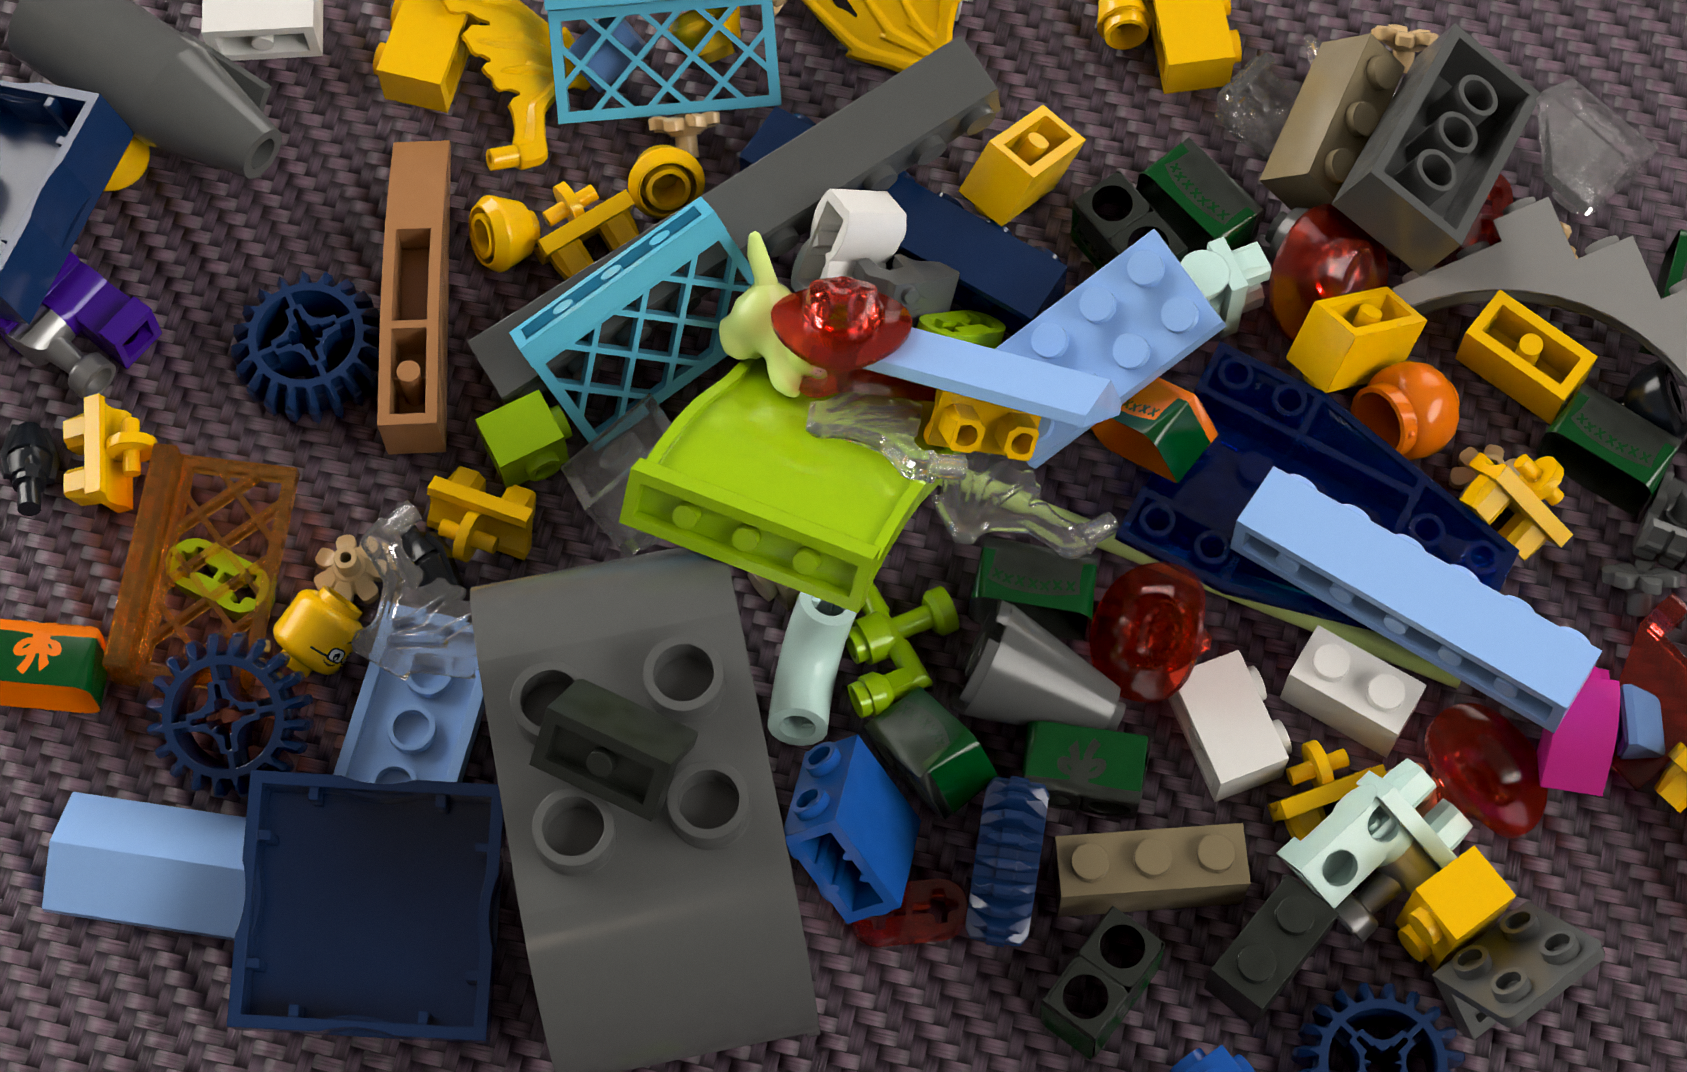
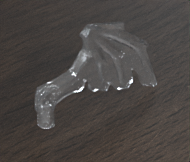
(885, 427)
(999, 499)
(414, 626)

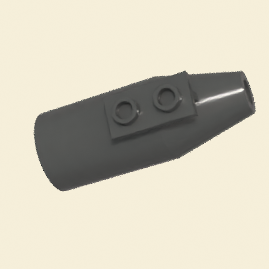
(157, 79)

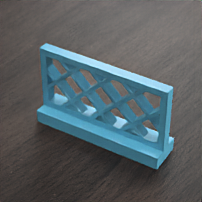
(593, 9)
(610, 291)

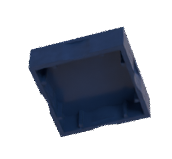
(53, 168)
(368, 908)

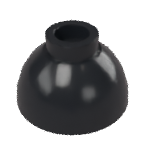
(1657, 398)

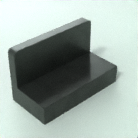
(611, 747)

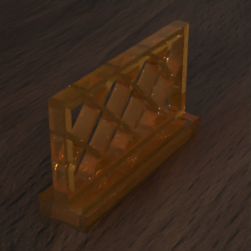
(152, 549)

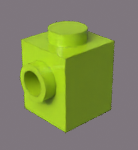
(525, 439)

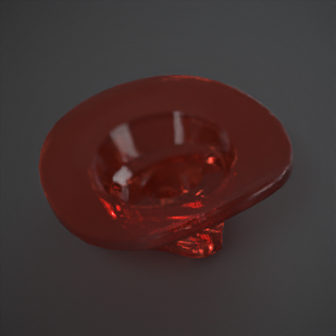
(1321, 260)
(841, 323)
(1150, 631)
(1486, 769)

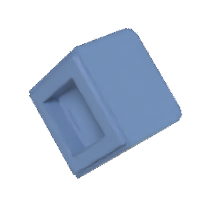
(609, 60)
(1639, 724)

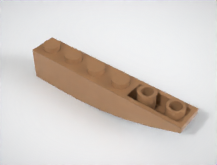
(415, 300)

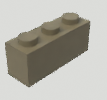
(1331, 120)
(1150, 869)

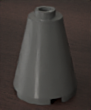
(1030, 675)

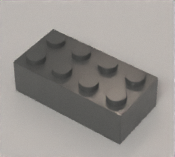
(1437, 150)

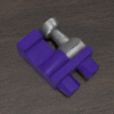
(85, 305)

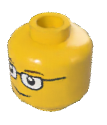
(318, 631)

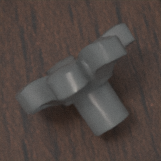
(1640, 583)

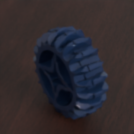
(269, 369)
(233, 741)
(1007, 861)
(1357, 1046)

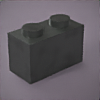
(1270, 950)

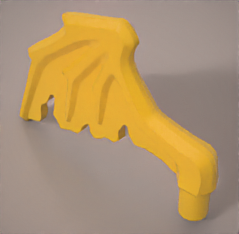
(889, 31)
(518, 62)

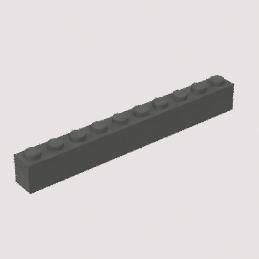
(777, 196)

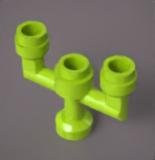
(883, 637)

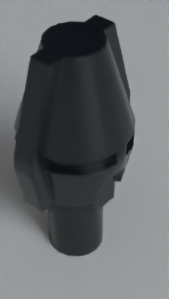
(29, 463)
(431, 555)

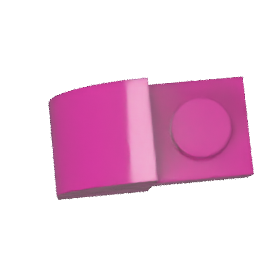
(1584, 743)

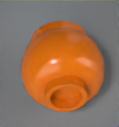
(1409, 408)

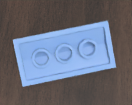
(1002, 379)
(147, 866)

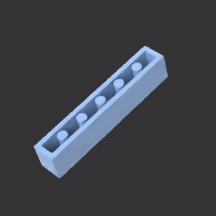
(1415, 598)

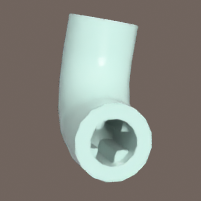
(808, 670)

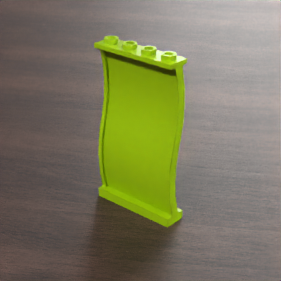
(767, 496)

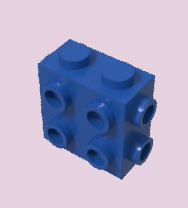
(851, 829)

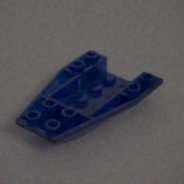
(1287, 424)

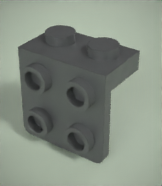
(1515, 969)

